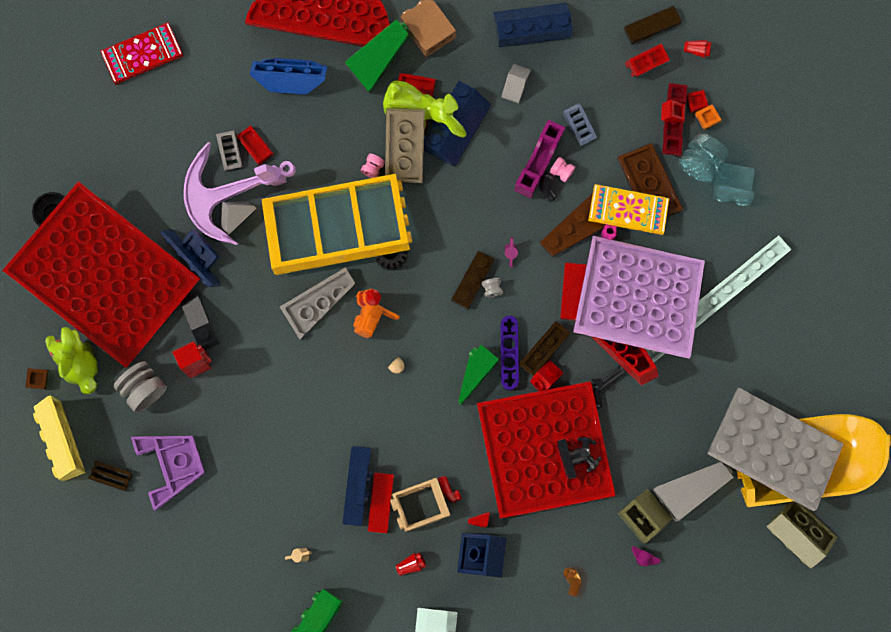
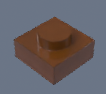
(37, 379)

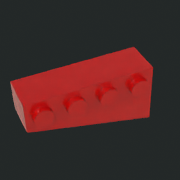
(631, 358)

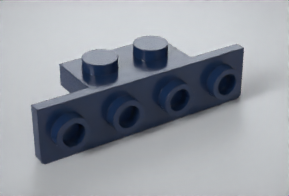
(196, 253)
(356, 486)

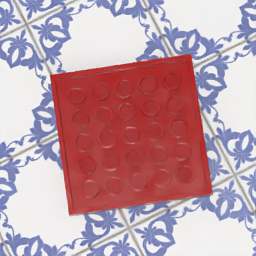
(524, 454)

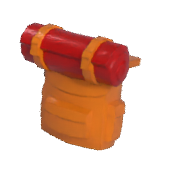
(370, 313)

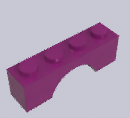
(539, 159)

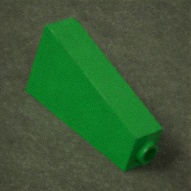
(377, 55)

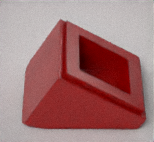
(673, 111)
(480, 520)

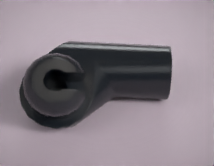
(545, 186)

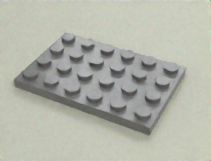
(775, 449)

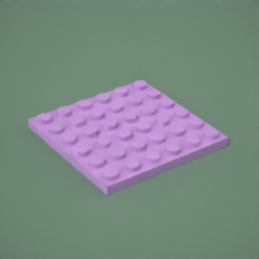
(640, 297)

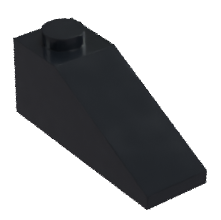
(199, 322)

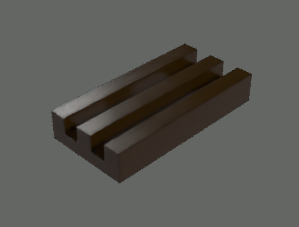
(95, 470)

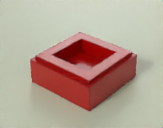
(697, 101)

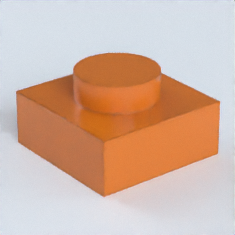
(708, 117)

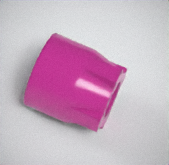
(604, 234)

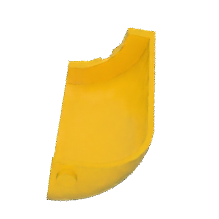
(857, 467)

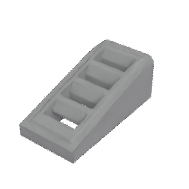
(225, 135)

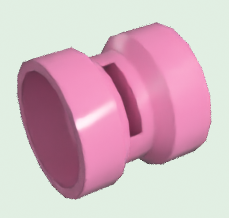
(373, 165)
(562, 169)

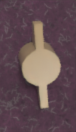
(299, 555)

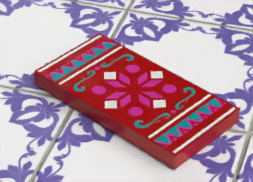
(141, 53)

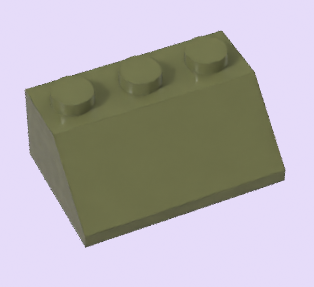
(802, 533)

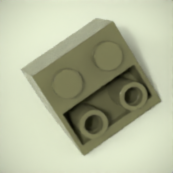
(645, 516)

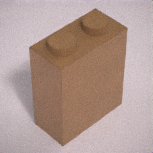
(428, 26)

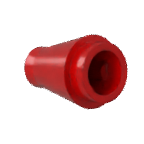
(700, 48)
(411, 564)

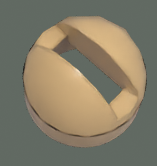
(396, 366)

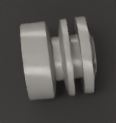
(140, 387)

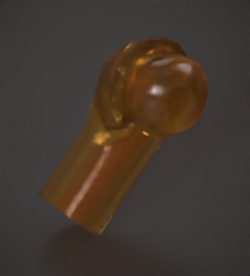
(574, 580)

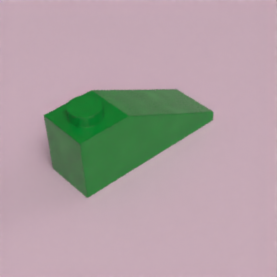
(478, 367)

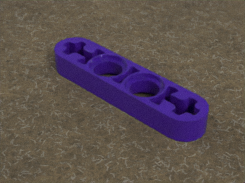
(509, 353)

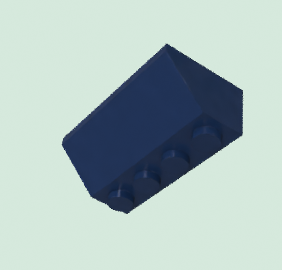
(533, 24)
(470, 113)

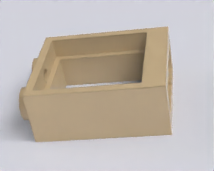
(433, 483)

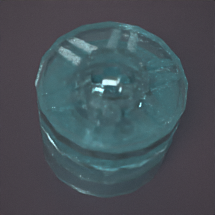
(703, 157)

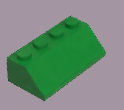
(320, 614)

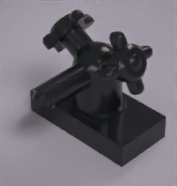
(577, 456)

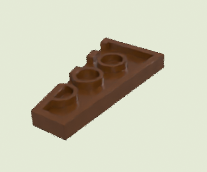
(571, 230)

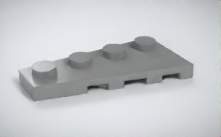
(314, 303)

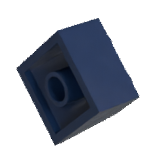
(481, 555)

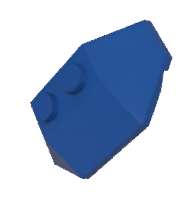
(288, 75)

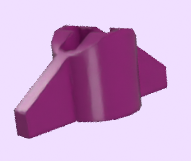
(511, 251)
(644, 558)

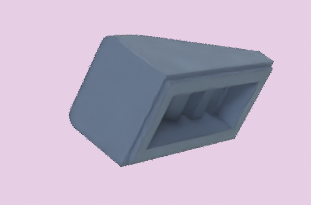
(581, 115)

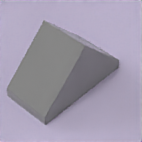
(515, 83)
(234, 214)

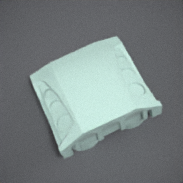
(435, 620)

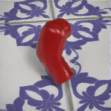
(446, 490)

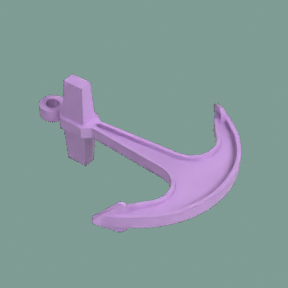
(201, 201)

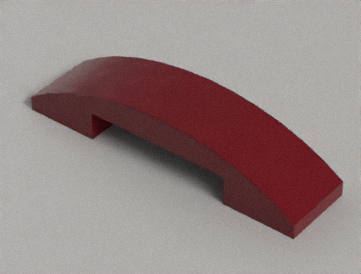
(672, 131)

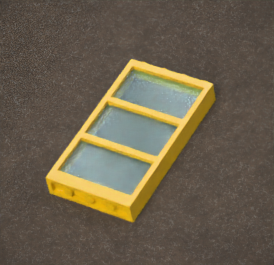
(336, 224)

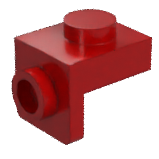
(546, 376)

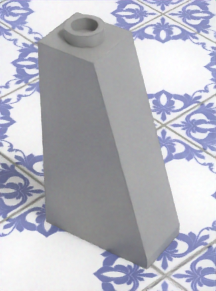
(689, 491)

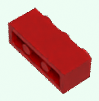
(192, 359)

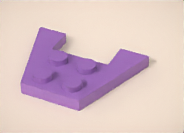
(178, 462)

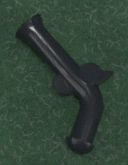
(605, 384)

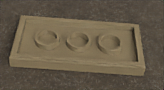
(405, 143)

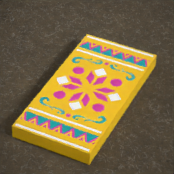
(628, 209)

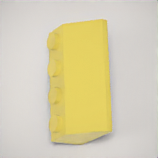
(59, 439)

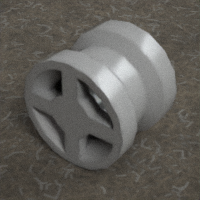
(492, 287)

